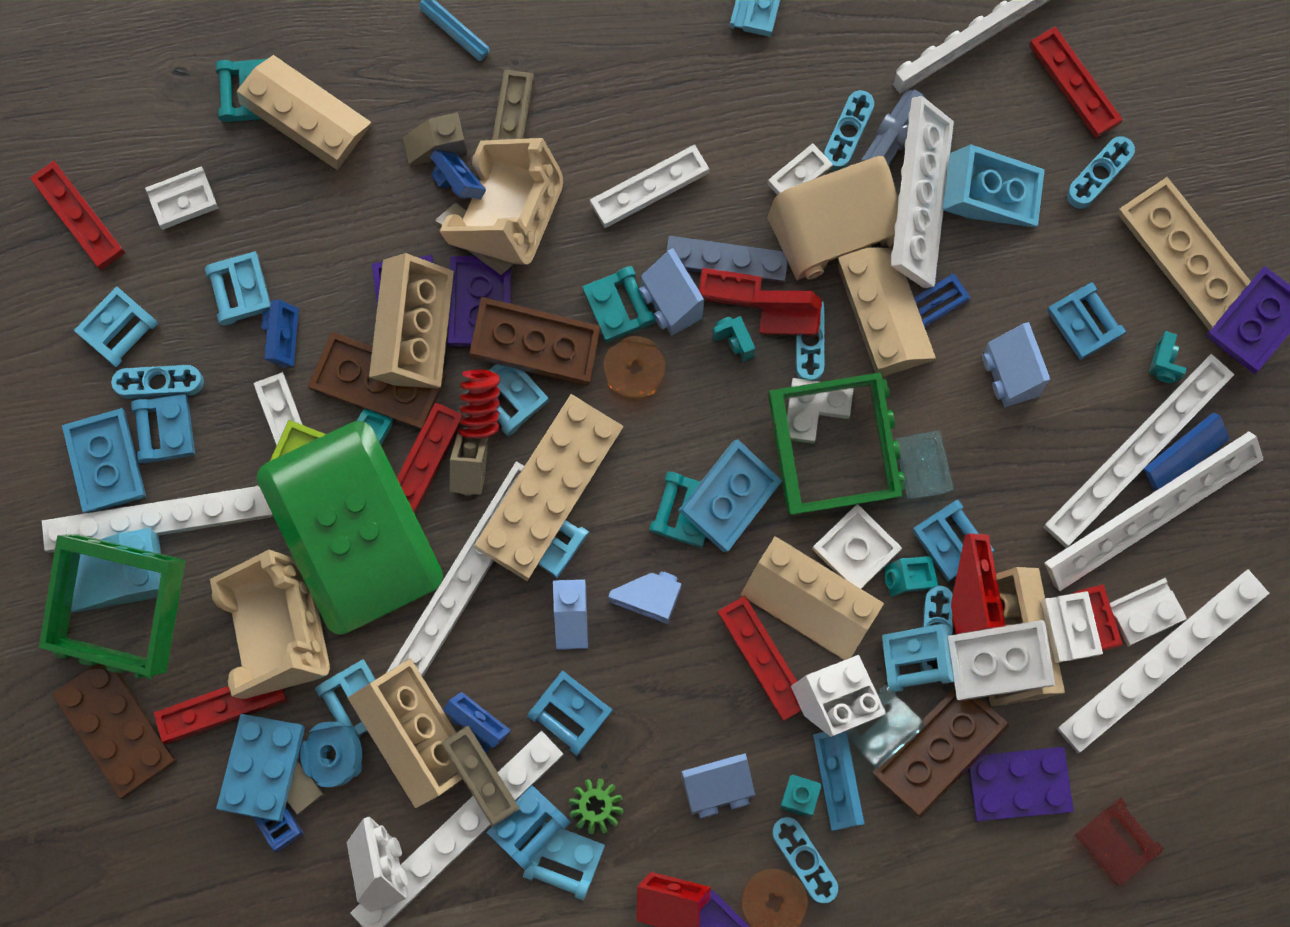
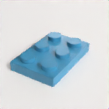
(103, 461)
(730, 495)
(260, 768)

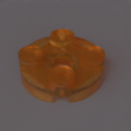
(623, 354)
(781, 884)

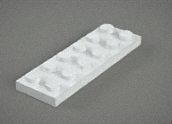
(922, 192)

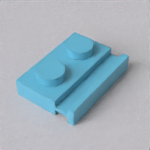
(755, 16)

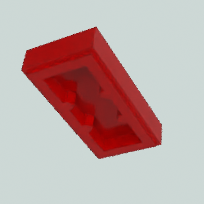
(729, 287)
(1104, 617)

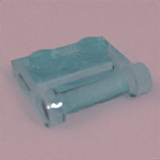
(889, 732)

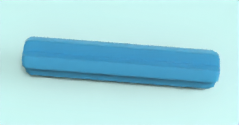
(454, 29)

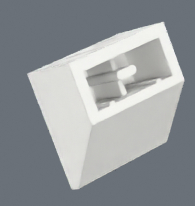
(838, 697)
(376, 866)

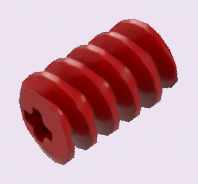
(482, 403)

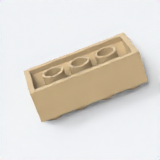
(303, 111)
(885, 311)
(411, 322)
(811, 599)
(1021, 603)
(408, 731)

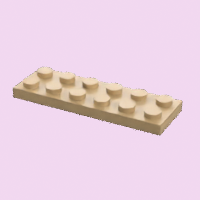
(1185, 250)
(548, 487)

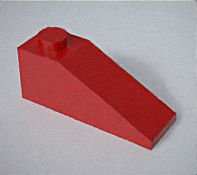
(976, 592)

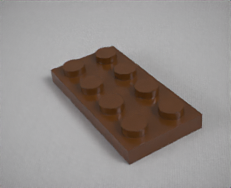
(534, 341)
(344, 376)
(114, 729)
(941, 752)

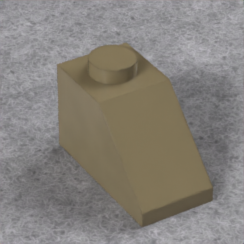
(435, 133)
(468, 465)

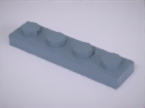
(728, 257)

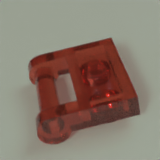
(1111, 849)

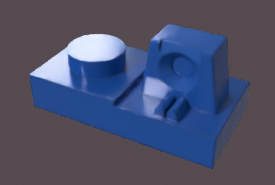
(454, 172)
(281, 330)
(484, 726)

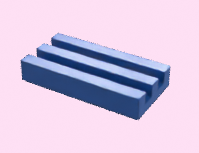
(946, 309)

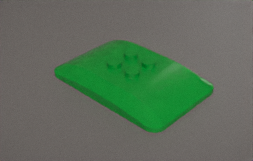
(349, 527)

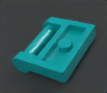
(225, 69)
(609, 309)
(684, 529)

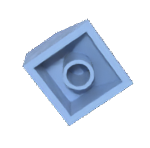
(672, 293)
(1016, 366)
(718, 785)

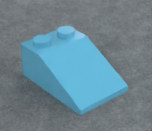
(993, 187)
(109, 583)

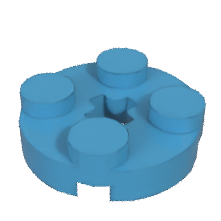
(348, 754)

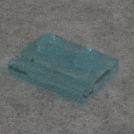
(924, 465)

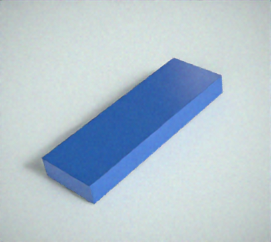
(1187, 451)

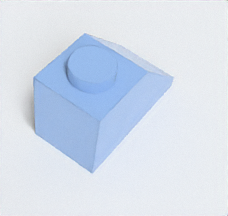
(649, 595)
(570, 614)

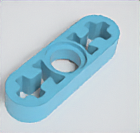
(850, 144)
(1099, 185)
(818, 360)
(135, 390)
(930, 608)
(818, 861)

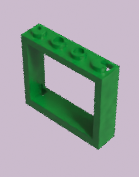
(884, 423)
(61, 594)

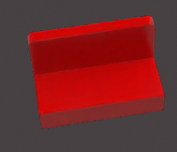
(788, 312)
(670, 901)

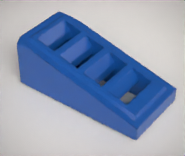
(281, 842)

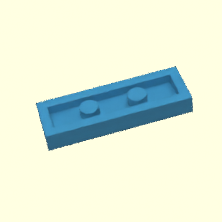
(838, 780)

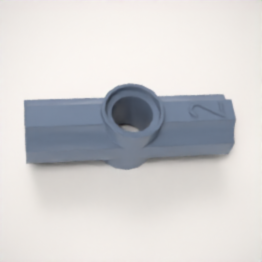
(893, 130)

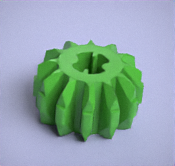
(589, 816)

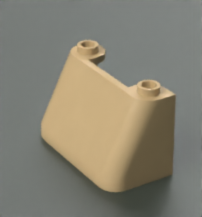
(518, 200)
(835, 216)
(273, 625)

